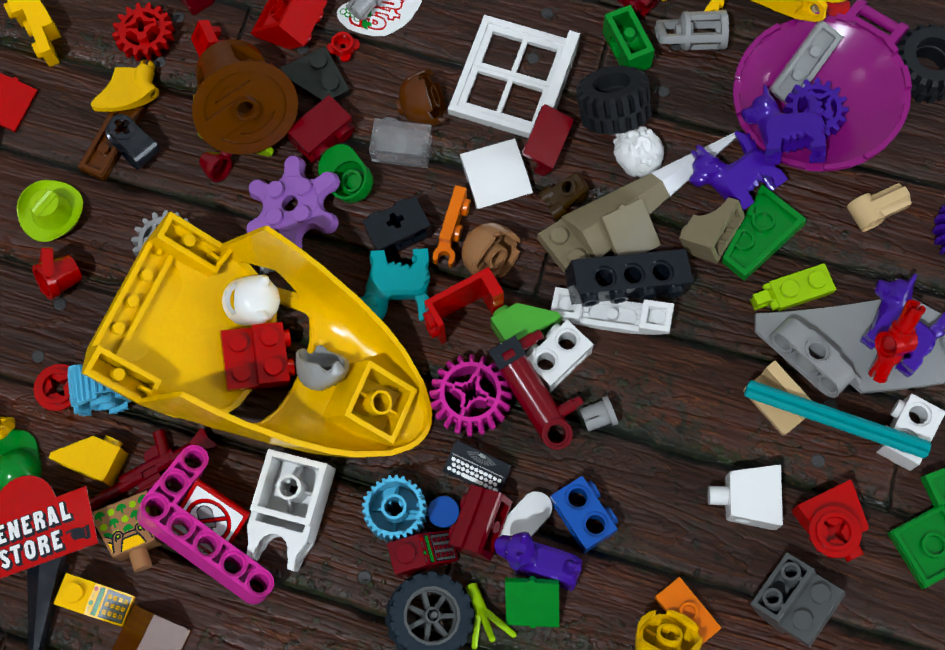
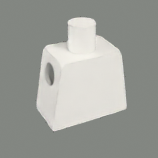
(751, 497)

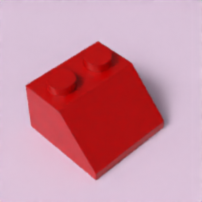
(289, 22)

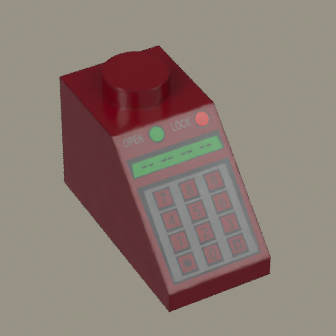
(421, 553)

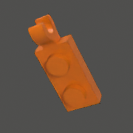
(451, 228)

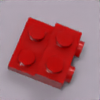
(256, 357)

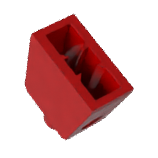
(842, 496)

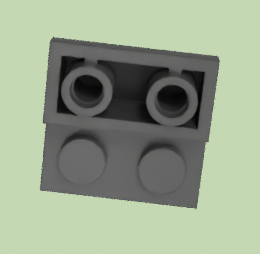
(797, 600)

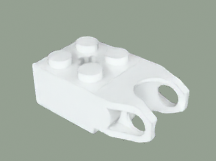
(284, 514)

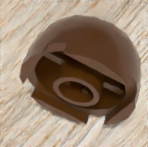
(421, 99)

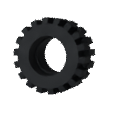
(929, 44)
(614, 100)

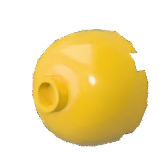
(667, 632)

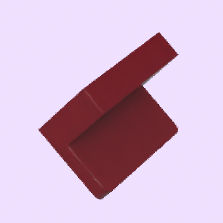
(547, 138)

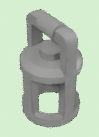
(684, 28)

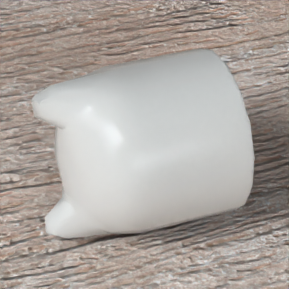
(254, 300)

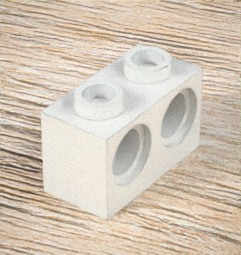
(563, 360)
(930, 419)

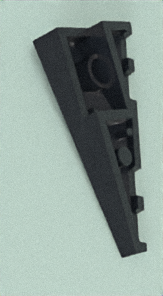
(43, 587)

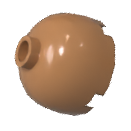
(490, 247)

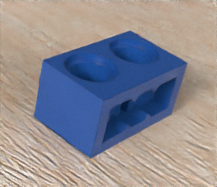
(576, 517)

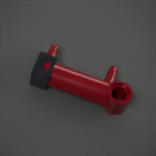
(530, 391)

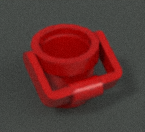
(55, 274)

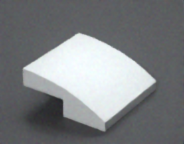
(496, 173)

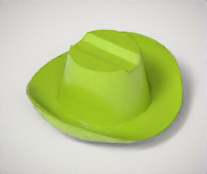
(49, 209)

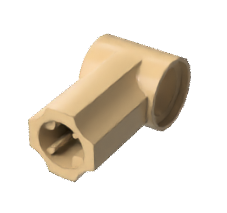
(873, 209)

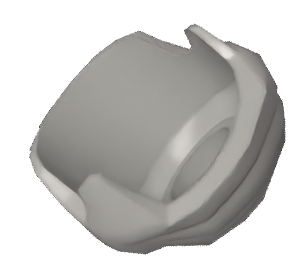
(321, 368)

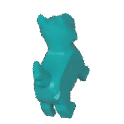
(397, 282)

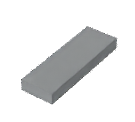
(806, 59)

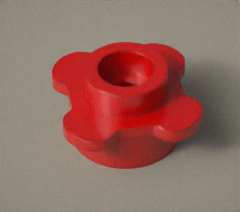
(340, 39)

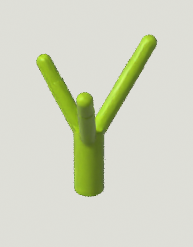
(481, 614)

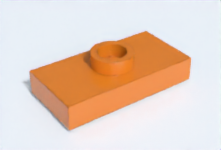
(682, 600)

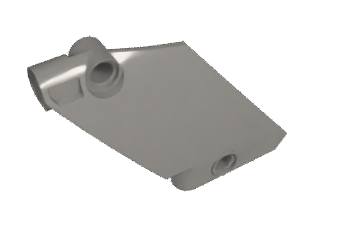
(838, 355)

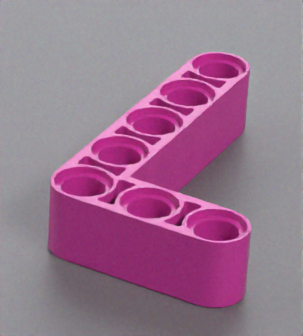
(198, 532)

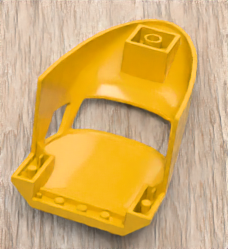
(166, 349)

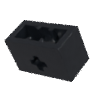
(408, 216)

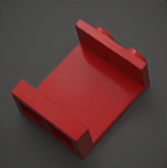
(477, 286)

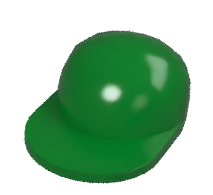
(354, 175)
(18, 456)

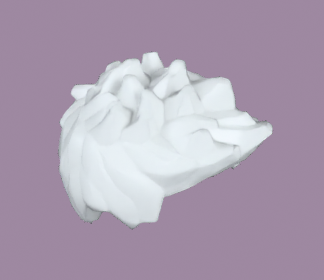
(638, 151)

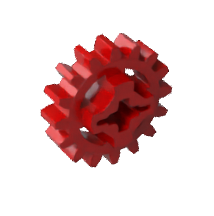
(143, 31)

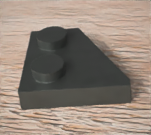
(317, 76)

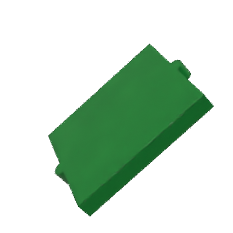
(532, 602)

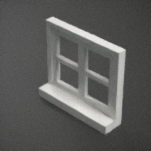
(551, 89)

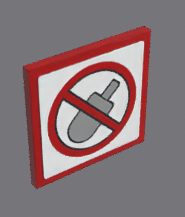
(214, 511)

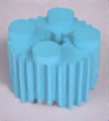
(91, 395)
(391, 492)

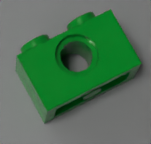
(628, 39)

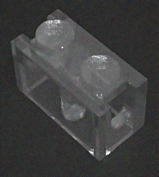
(401, 142)

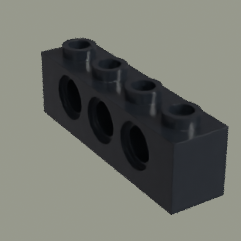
(670, 265)

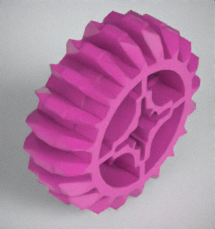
(458, 390)

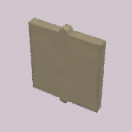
(630, 229)

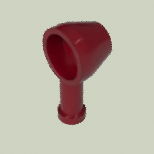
(216, 165)

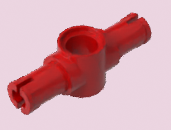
(896, 341)

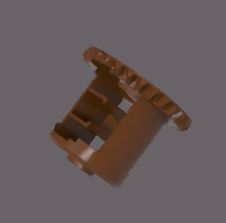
(241, 99)

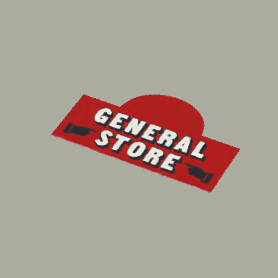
(40, 525)

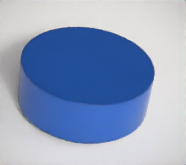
(443, 512)

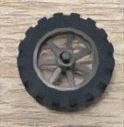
(448, 591)

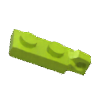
(795, 289)

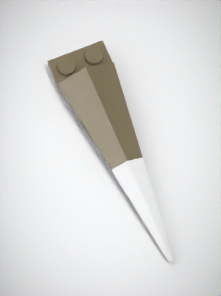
(581, 231)

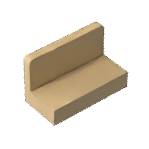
(777, 378)

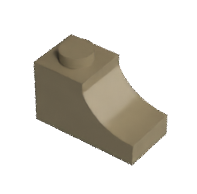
(711, 233)

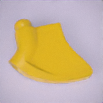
(127, 89)

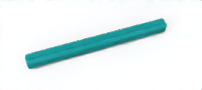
(838, 419)

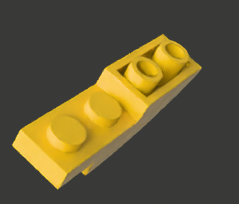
(37, 23)

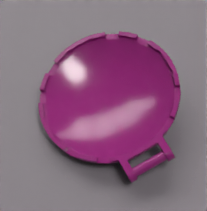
(861, 65)

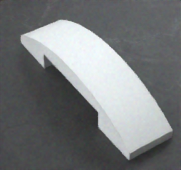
(625, 317)

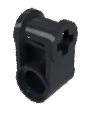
(133, 143)

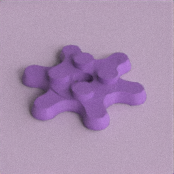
(310, 195)

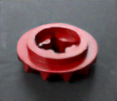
(45, 387)
(849, 533)

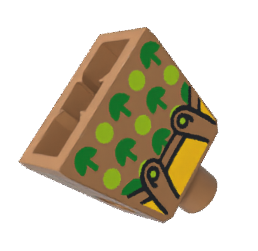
(124, 534)

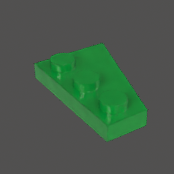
(764, 231)

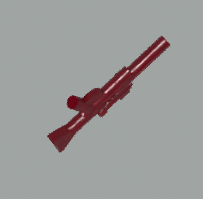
(147, 474)

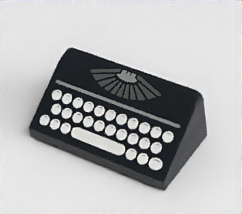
(477, 467)

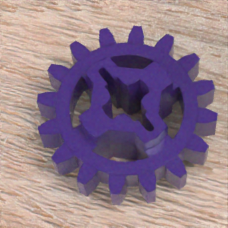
(822, 93)

